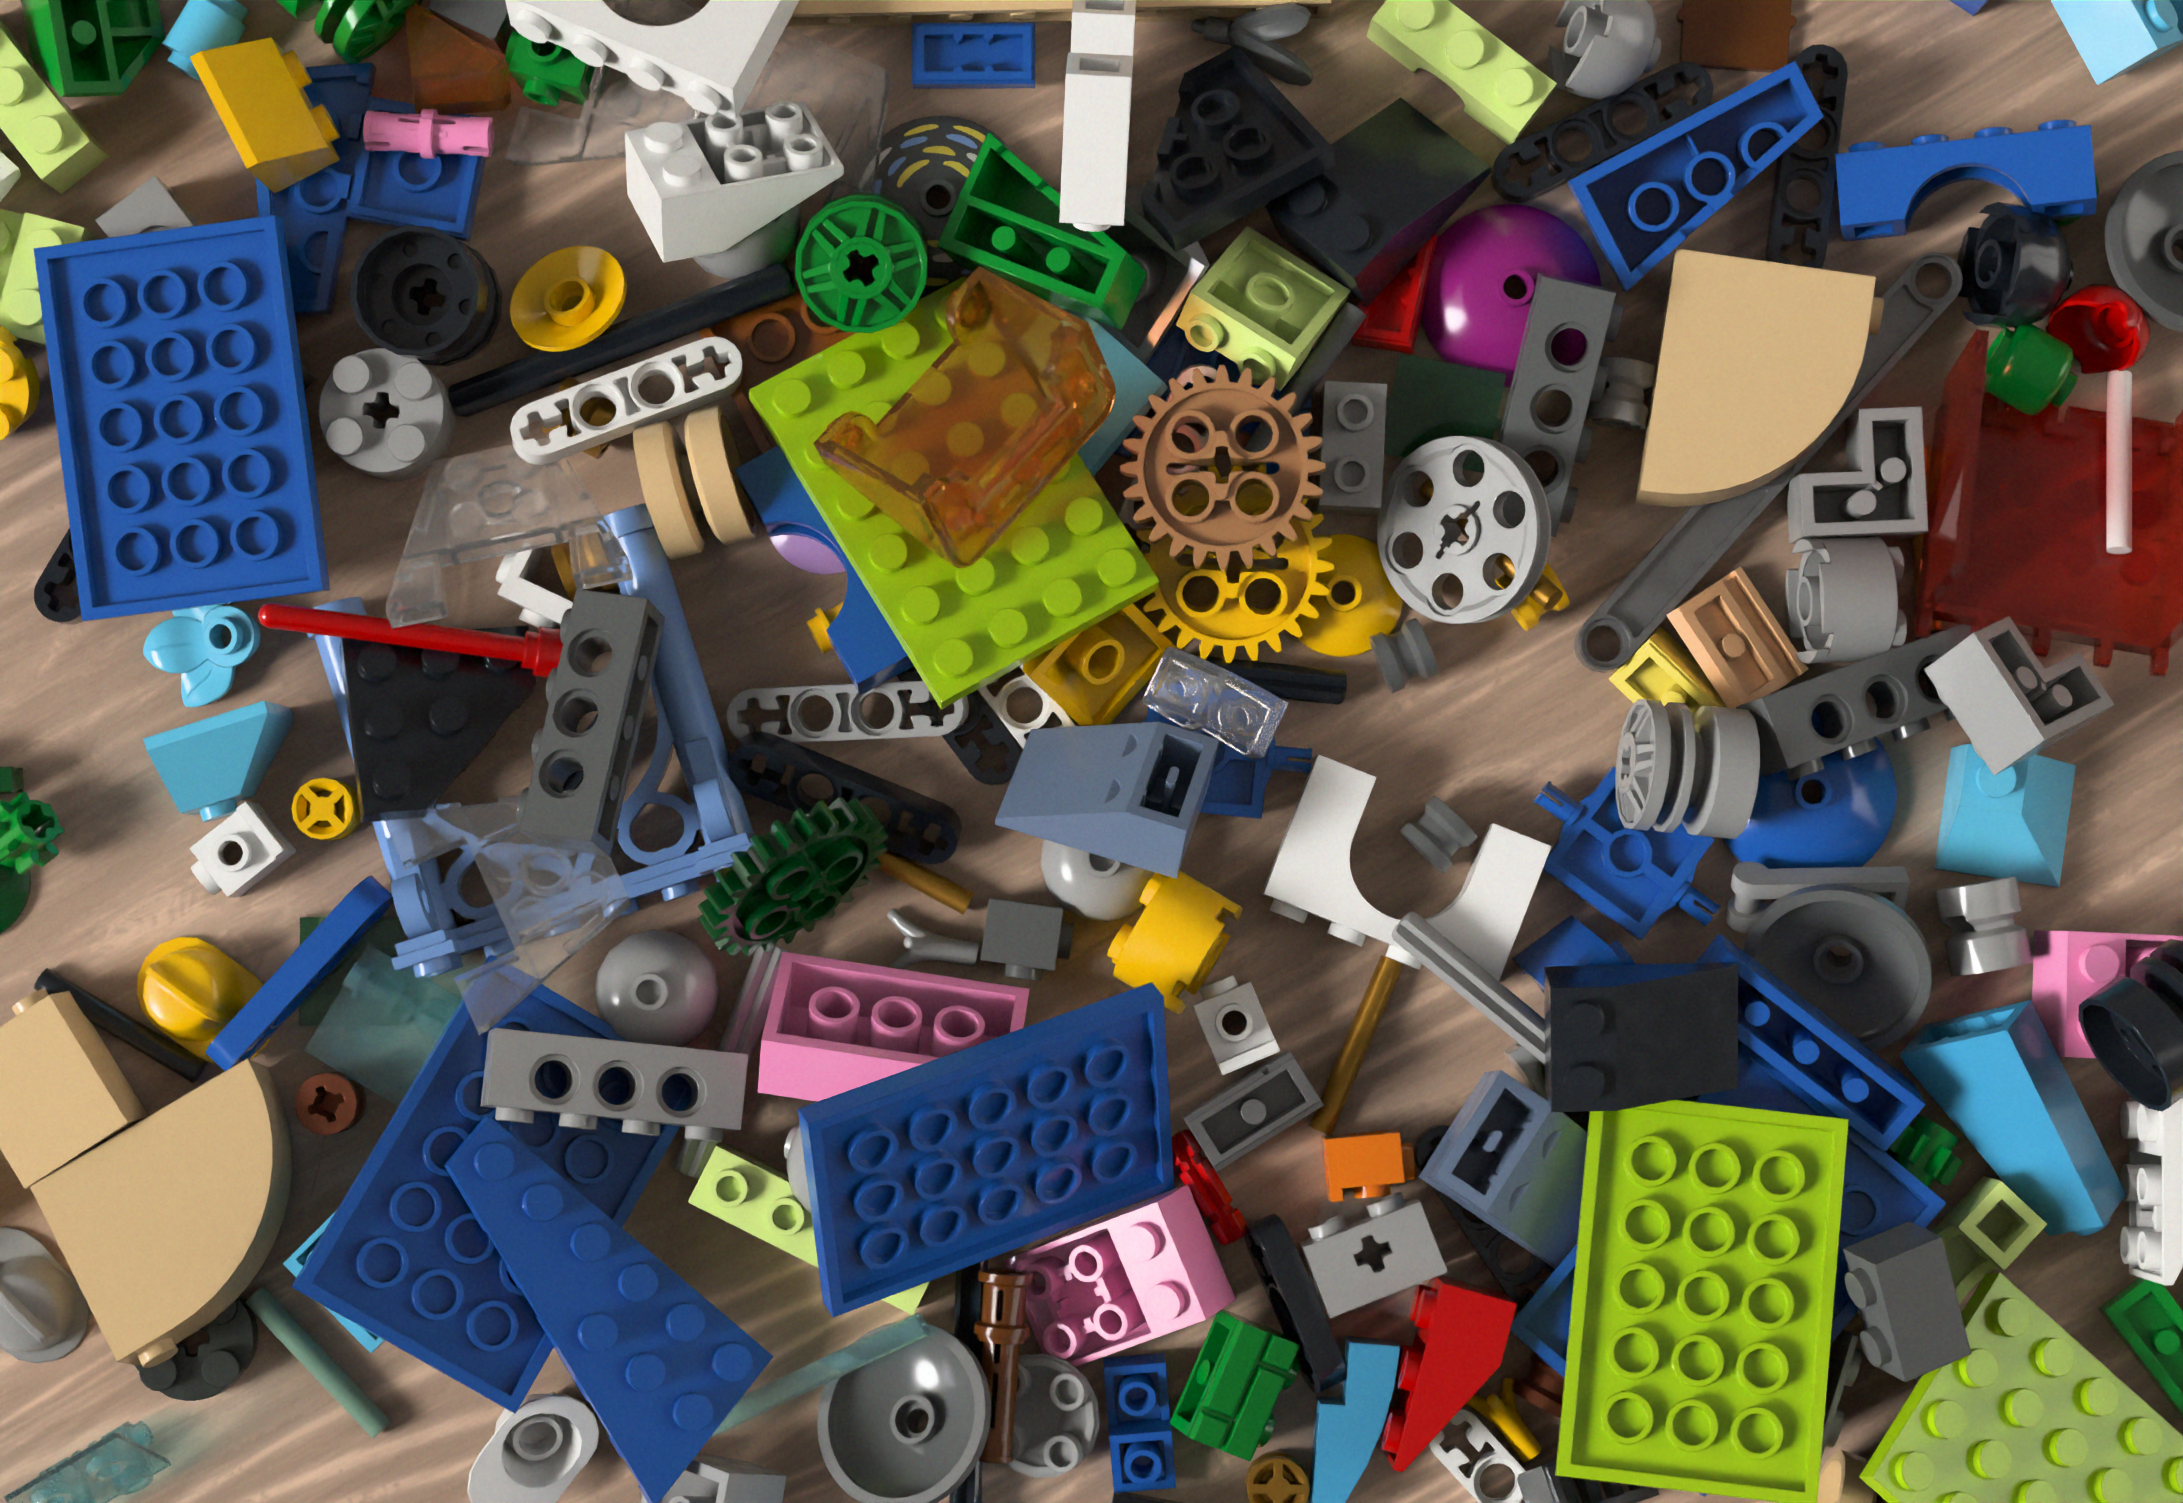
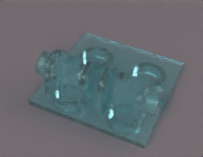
(382, 1025)
(99, 1473)

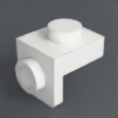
(538, 604)

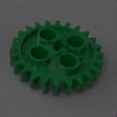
(792, 876)

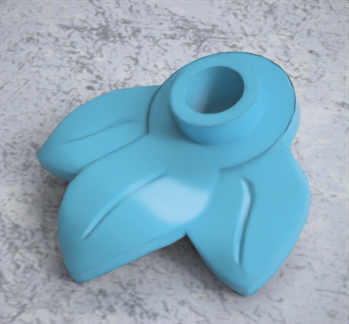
(194, 647)

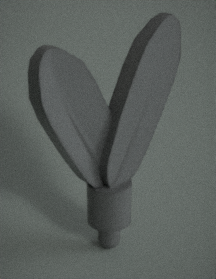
(1254, 36)

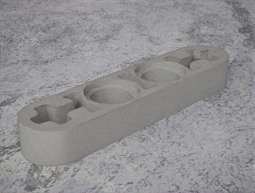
(847, 708)

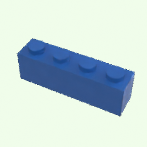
(1818, 1051)

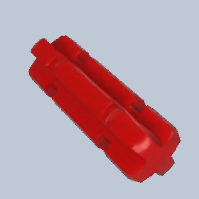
(1207, 1188)

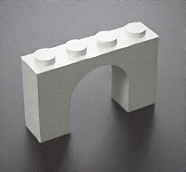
(703, 59)
(1097, 114)
(1316, 875)

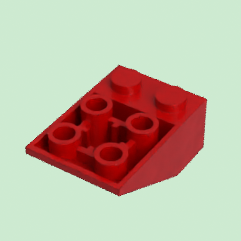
(1452, 1355)

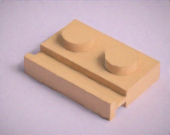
(1737, 640)

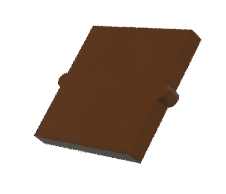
(1736, 34)

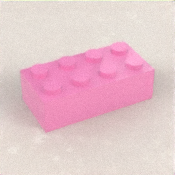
(857, 1023)

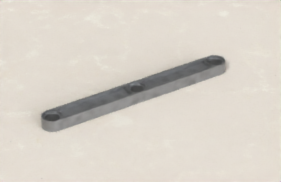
(1710, 529)

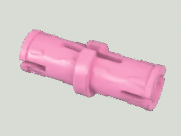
(428, 133)

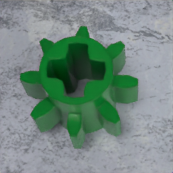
(27, 833)
(1927, 1152)

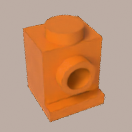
(1366, 1163)

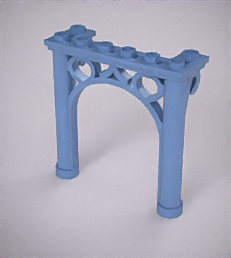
(684, 722)

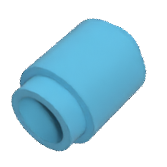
(204, 27)

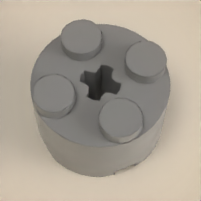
(362, 388)
(1845, 599)

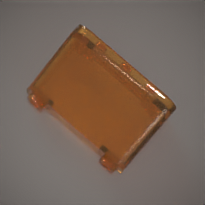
(981, 422)

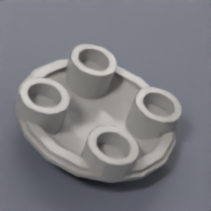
(1053, 1417)

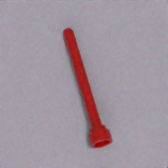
(535, 650)

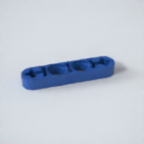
(300, 974)

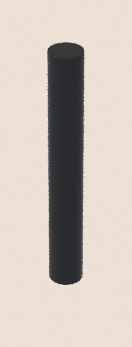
(125, 1027)

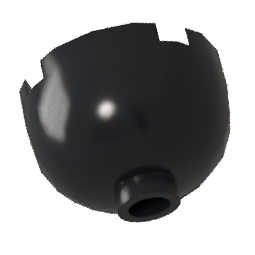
(2013, 267)

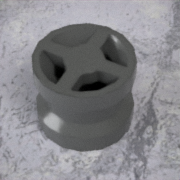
(1403, 655)
(1438, 834)

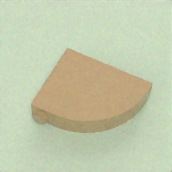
(1748, 372)
(175, 1212)

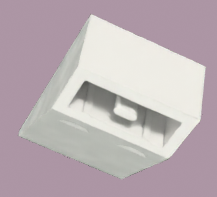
(724, 177)
(2154, 1191)

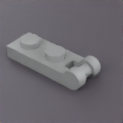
(1755, 882)

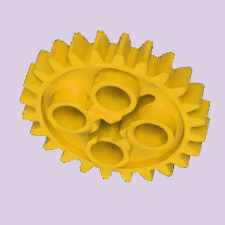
(1229, 618)

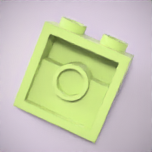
(18, 276)
(1261, 308)

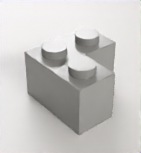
(1882, 485)
(2009, 699)

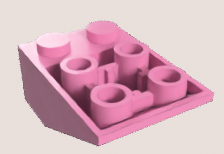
(2074, 967)
(1123, 1279)

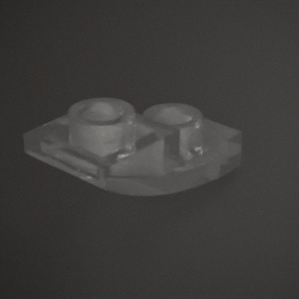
(1216, 701)

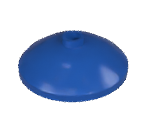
(1834, 832)

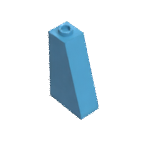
(2020, 1112)

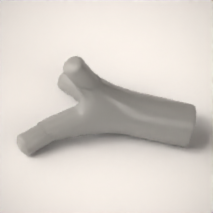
(930, 946)

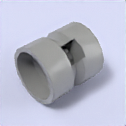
(1983, 926)

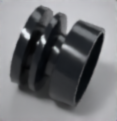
(391, 290)
(2138, 1028)

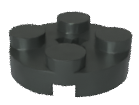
(218, 1363)

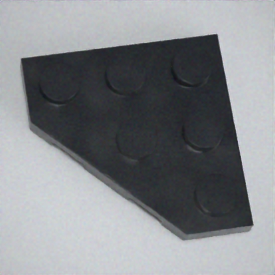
(1228, 150)
(422, 719)

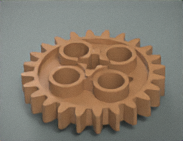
(1223, 411)

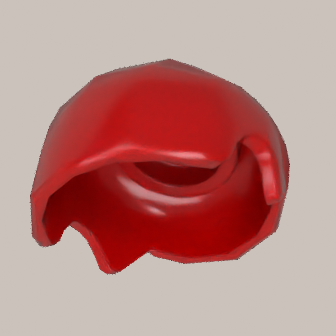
(2101, 328)

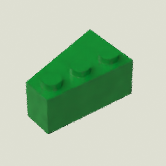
(1013, 229)

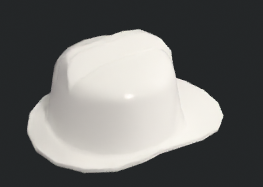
(534, 1451)

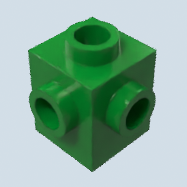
(547, 71)

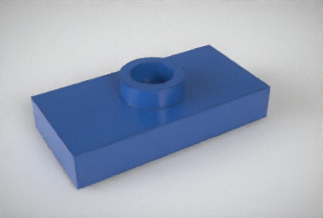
(973, 55)

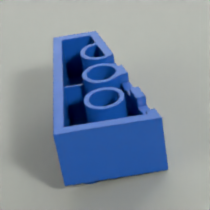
(1677, 179)

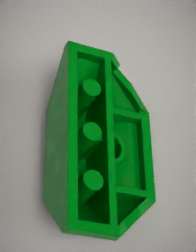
(92, 43)

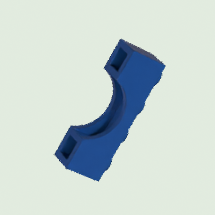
(2041, 168)
(859, 631)

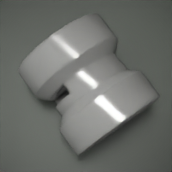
(1623, 397)

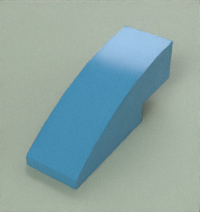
(1351, 1425)

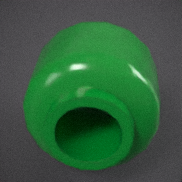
(2029, 369)

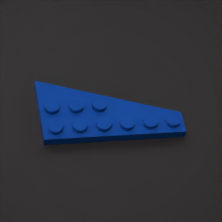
(626, 1326)

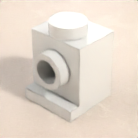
(262, 848)
(1243, 1048)

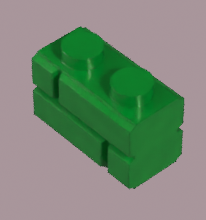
(1236, 1385)

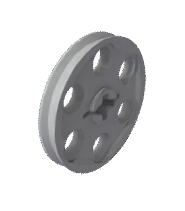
(1486, 527)

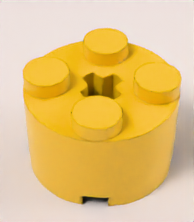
(1174, 937)

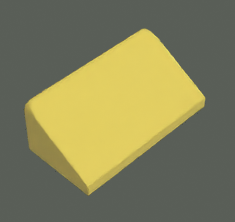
(1666, 674)

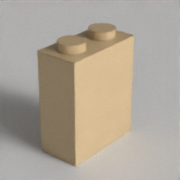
(57, 1087)

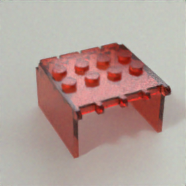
(2025, 525)

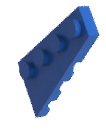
(317, 205)

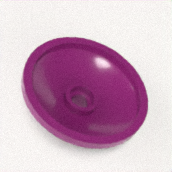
(1465, 299)

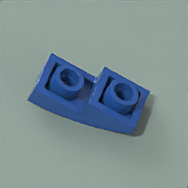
(1139, 1422)

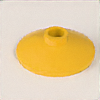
(568, 298)
(1375, 608)

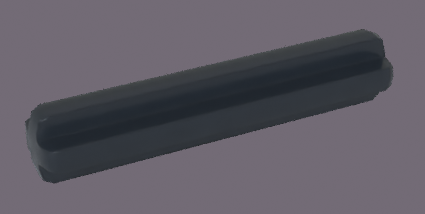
(1290, 681)

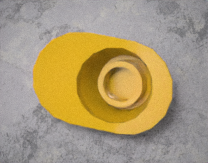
(193, 991)

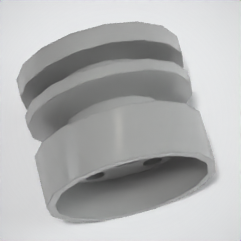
(1687, 769)

